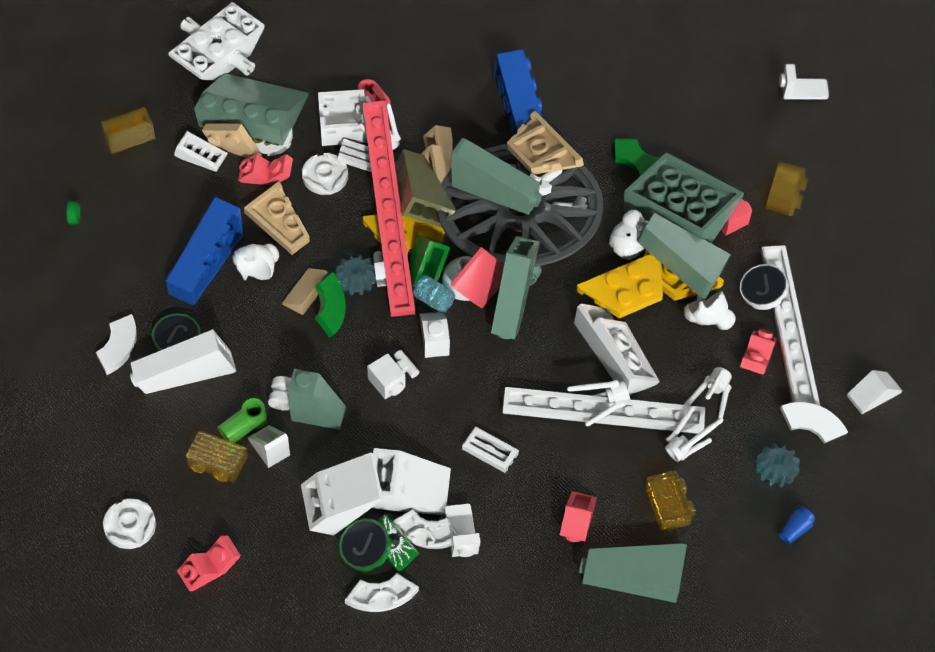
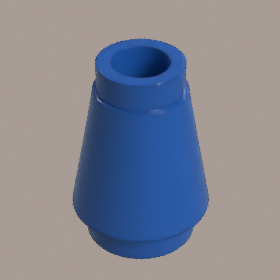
(797, 524)

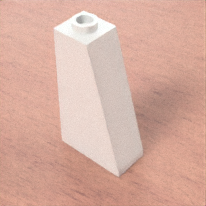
(183, 363)

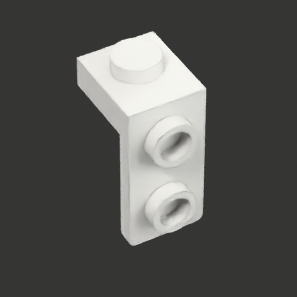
(801, 88)
(466, 541)

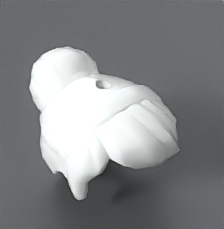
(626, 246)
(256, 260)
(711, 312)

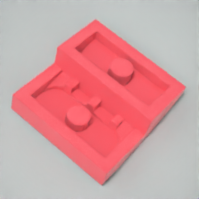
(479, 278)

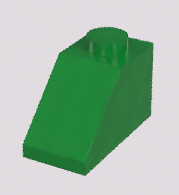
(427, 258)

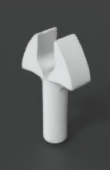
(545, 187)
(379, 269)

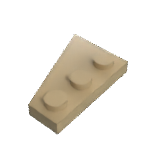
(278, 219)

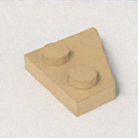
(231, 139)

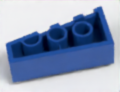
(517, 86)
(206, 251)

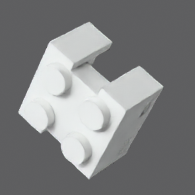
(341, 116)

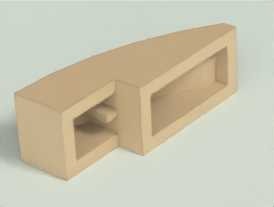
(438, 150)

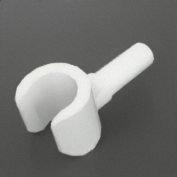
(578, 203)

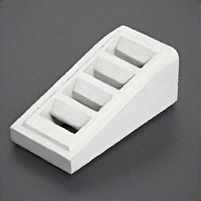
(197, 143)

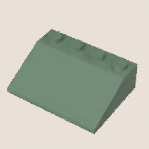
(260, 107)
(683, 197)

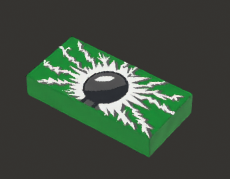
(402, 550)

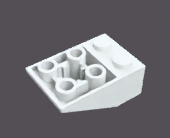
(411, 483)
(341, 494)

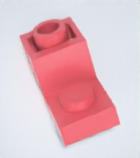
(261, 171)
(759, 351)
(205, 567)

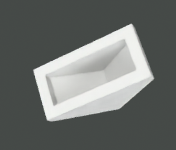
(873, 391)
(270, 445)

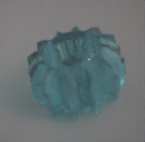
(356, 274)
(434, 293)
(777, 465)

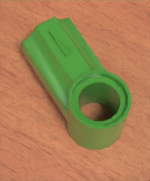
(242, 422)

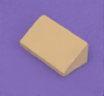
(304, 291)

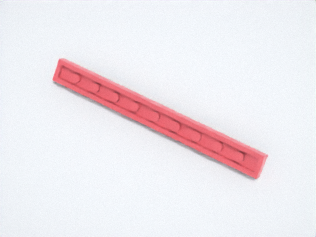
(388, 209)

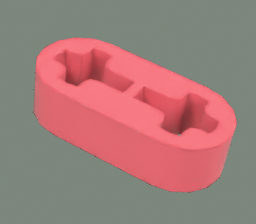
(377, 93)

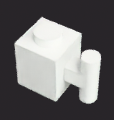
(390, 376)

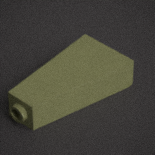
(420, 189)

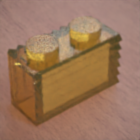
(128, 130)
(786, 188)
(216, 457)
(669, 500)

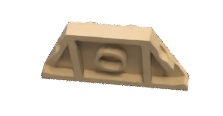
(542, 148)

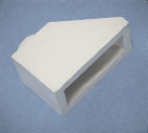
(435, 334)

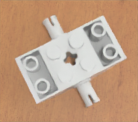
(219, 43)

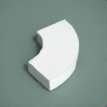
(120, 344)
(813, 418)
(426, 533)
(381, 596)

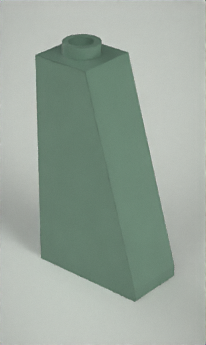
(492, 178)
(684, 253)
(514, 287)
(637, 570)

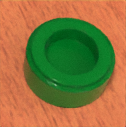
(73, 212)

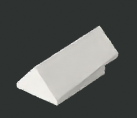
(615, 347)

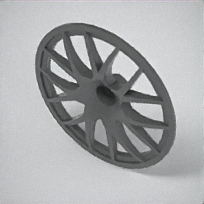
(527, 224)

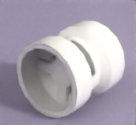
(279, 397)

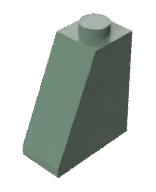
(314, 401)

